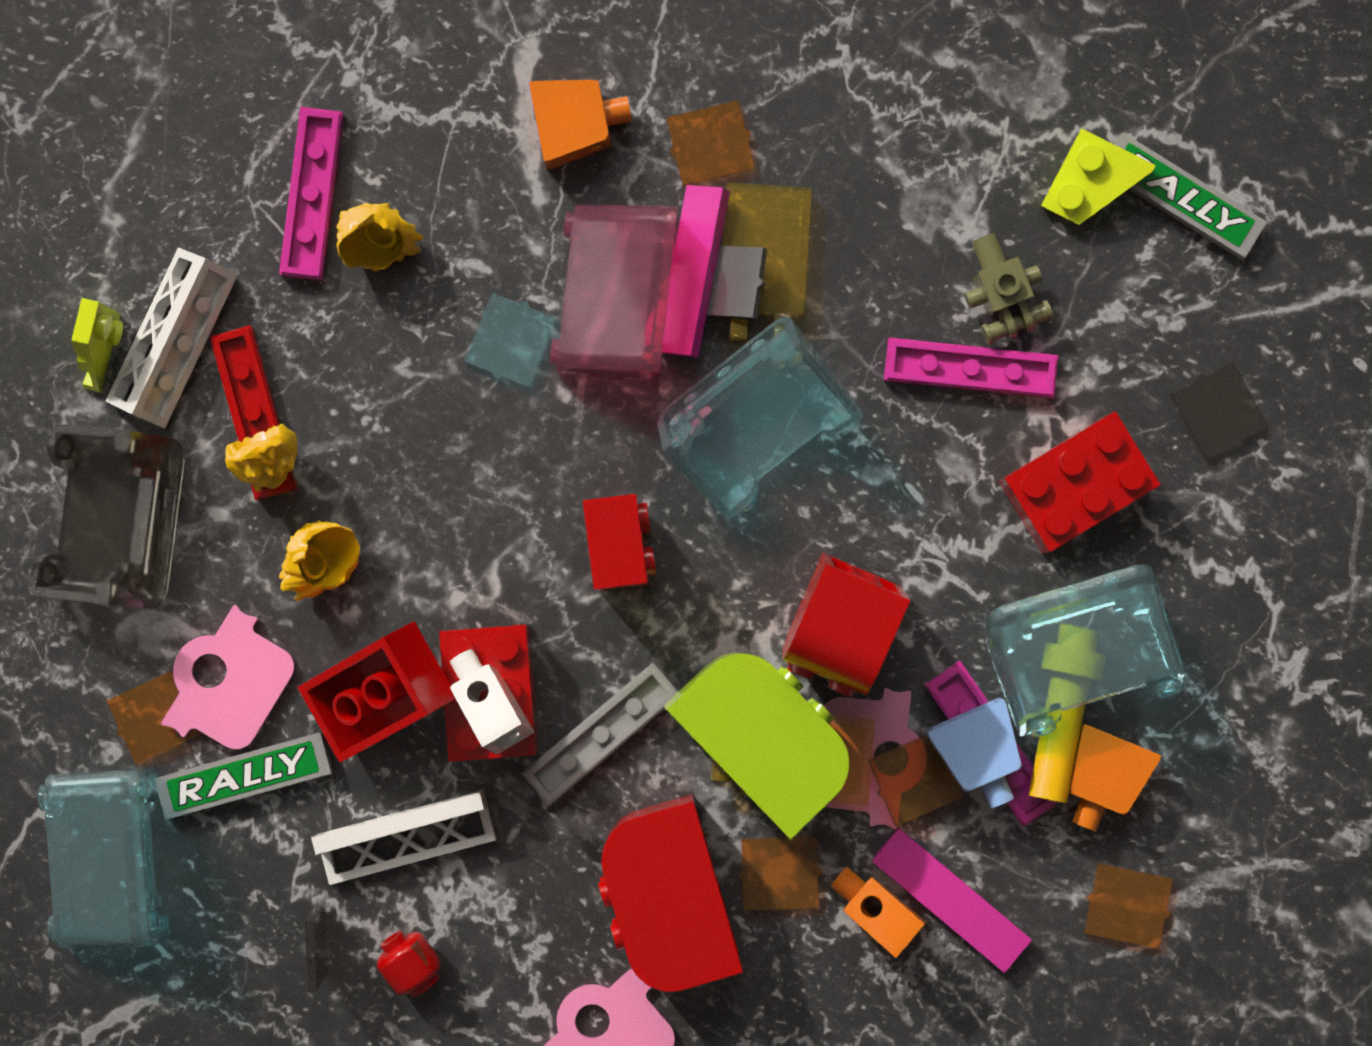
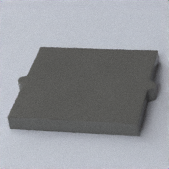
(737, 282)

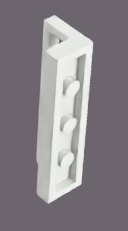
(175, 339)
(399, 822)

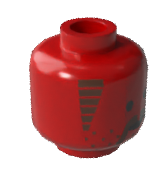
(409, 963)

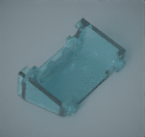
(754, 415)
(1083, 647)
(102, 859)

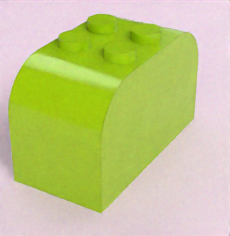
(765, 736)

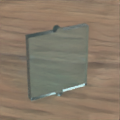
(510, 340)

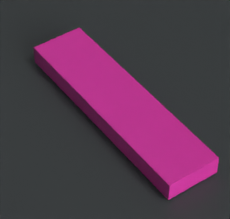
(311, 194)
(694, 268)
(970, 368)
(957, 693)
(951, 900)

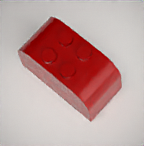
(844, 626)
(667, 898)

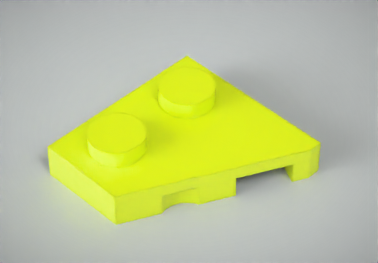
(1093, 177)
(93, 339)

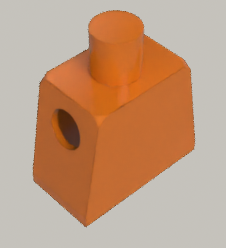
(574, 119)
(1107, 775)
(893, 926)

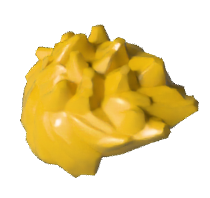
(375, 237)
(264, 457)
(319, 559)

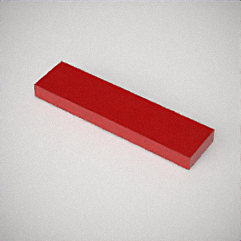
(248, 392)

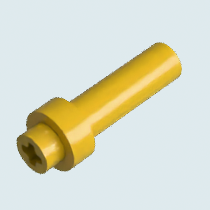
(1057, 757)

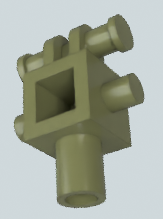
(1005, 286)

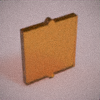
(710, 143)
(140, 718)
(913, 780)
(780, 873)
(1128, 905)

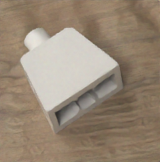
(498, 718)

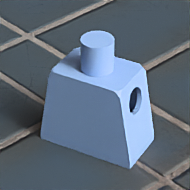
(979, 749)

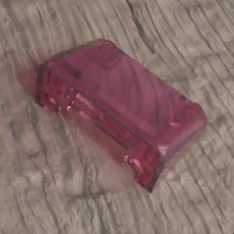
(616, 292)

